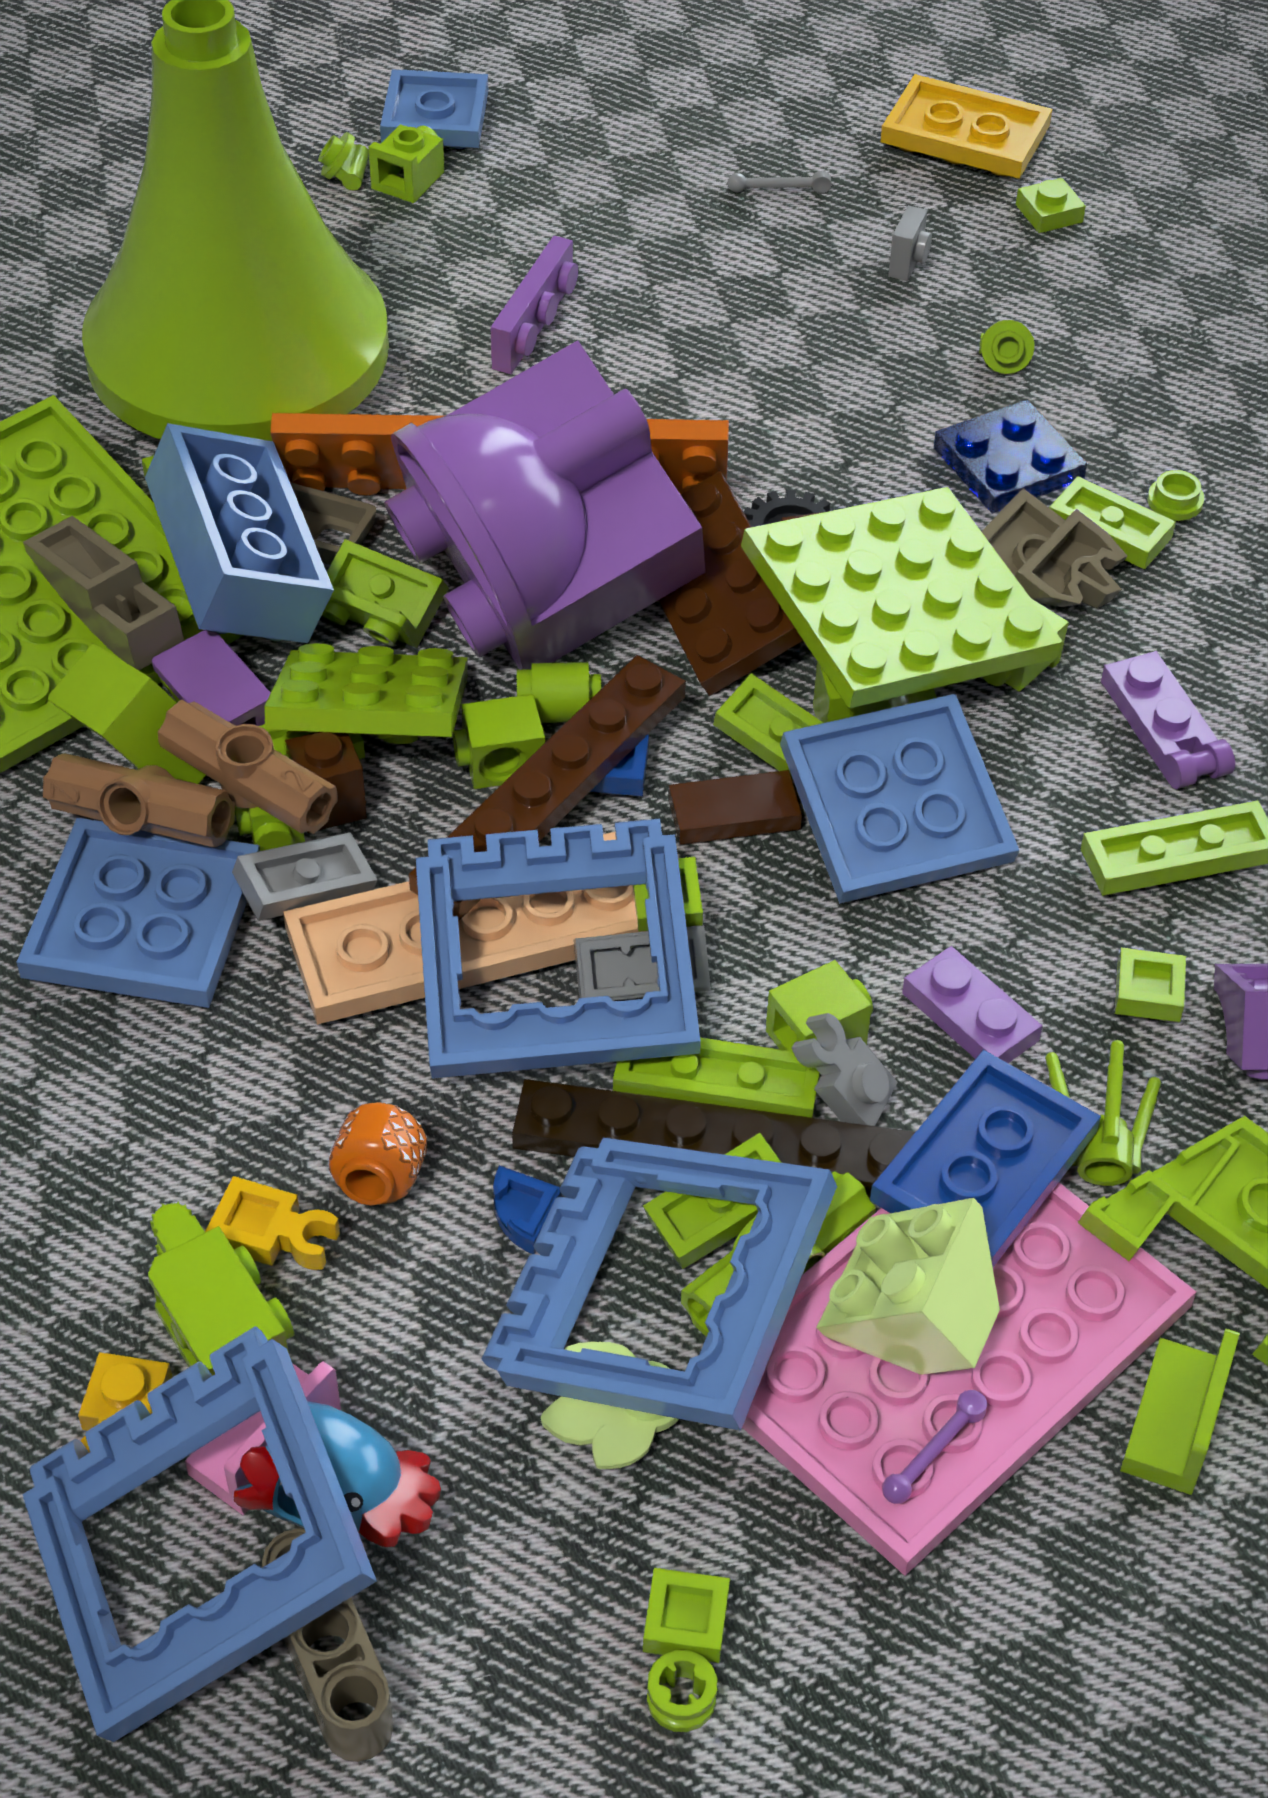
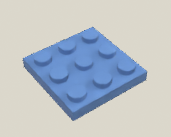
(898, 798)
(137, 915)

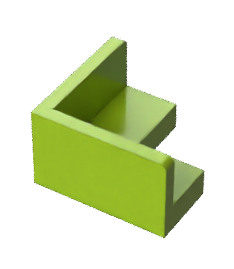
(121, 708)

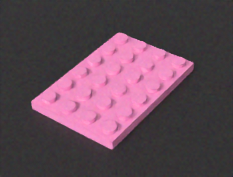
(1062, 1334)

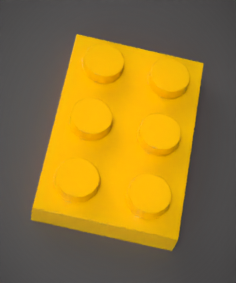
(966, 126)

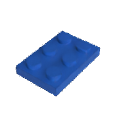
(991, 1141)

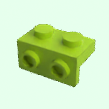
(382, 595)

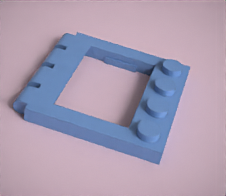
(529, 1033)
(741, 1322)
(259, 1604)

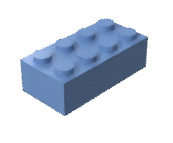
(237, 535)

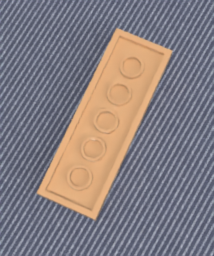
(368, 946)

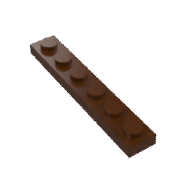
(574, 758)

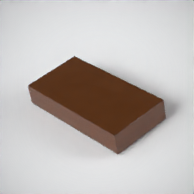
(734, 807)

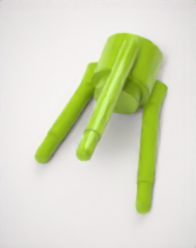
(1114, 1149)

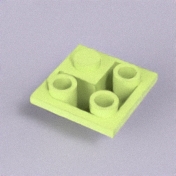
(917, 1289)

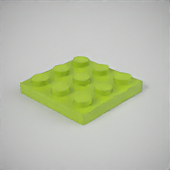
(368, 691)

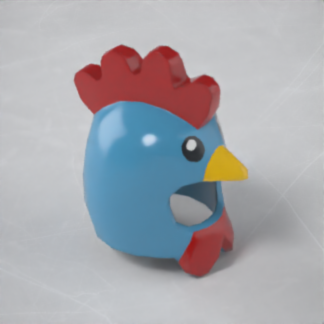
(382, 1487)

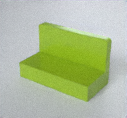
(1178, 1413)

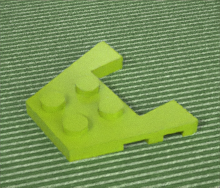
(1211, 1190)

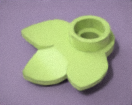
(616, 1433)

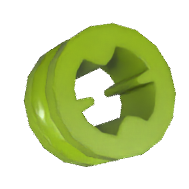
(687, 1665)

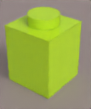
(817, 993)

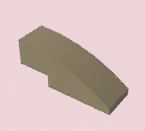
(106, 591)

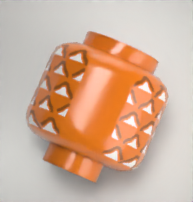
(377, 1153)

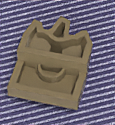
(1055, 557)

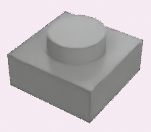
(909, 243)

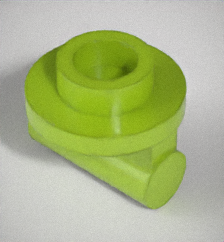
(344, 160)
(1007, 346)

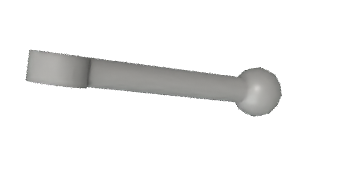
(819, 182)

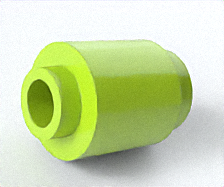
(558, 688)

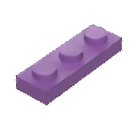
(533, 305)

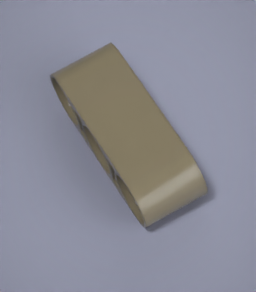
(339, 1675)

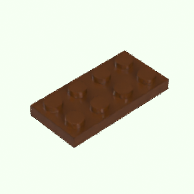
(728, 613)

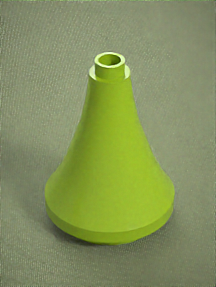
(226, 273)

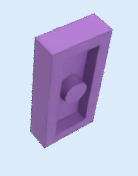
(971, 1007)

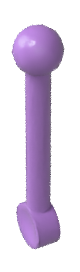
(970, 1408)

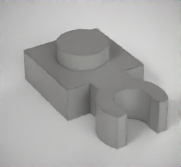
(851, 1075)

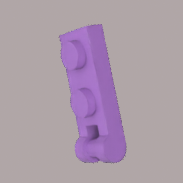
(1166, 720)

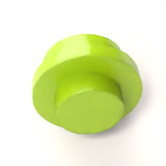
(1176, 495)

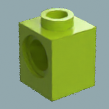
(497, 738)

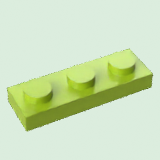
(1177, 847)
(725, 1076)

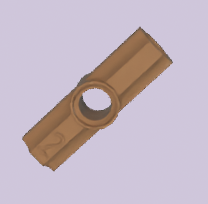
(248, 766)
(165, 805)

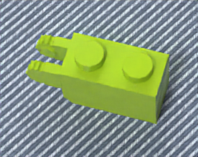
(207, 1288)

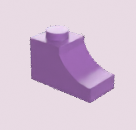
(1245, 1011)

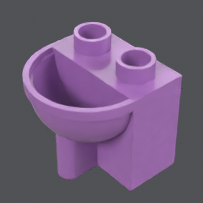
(545, 510)

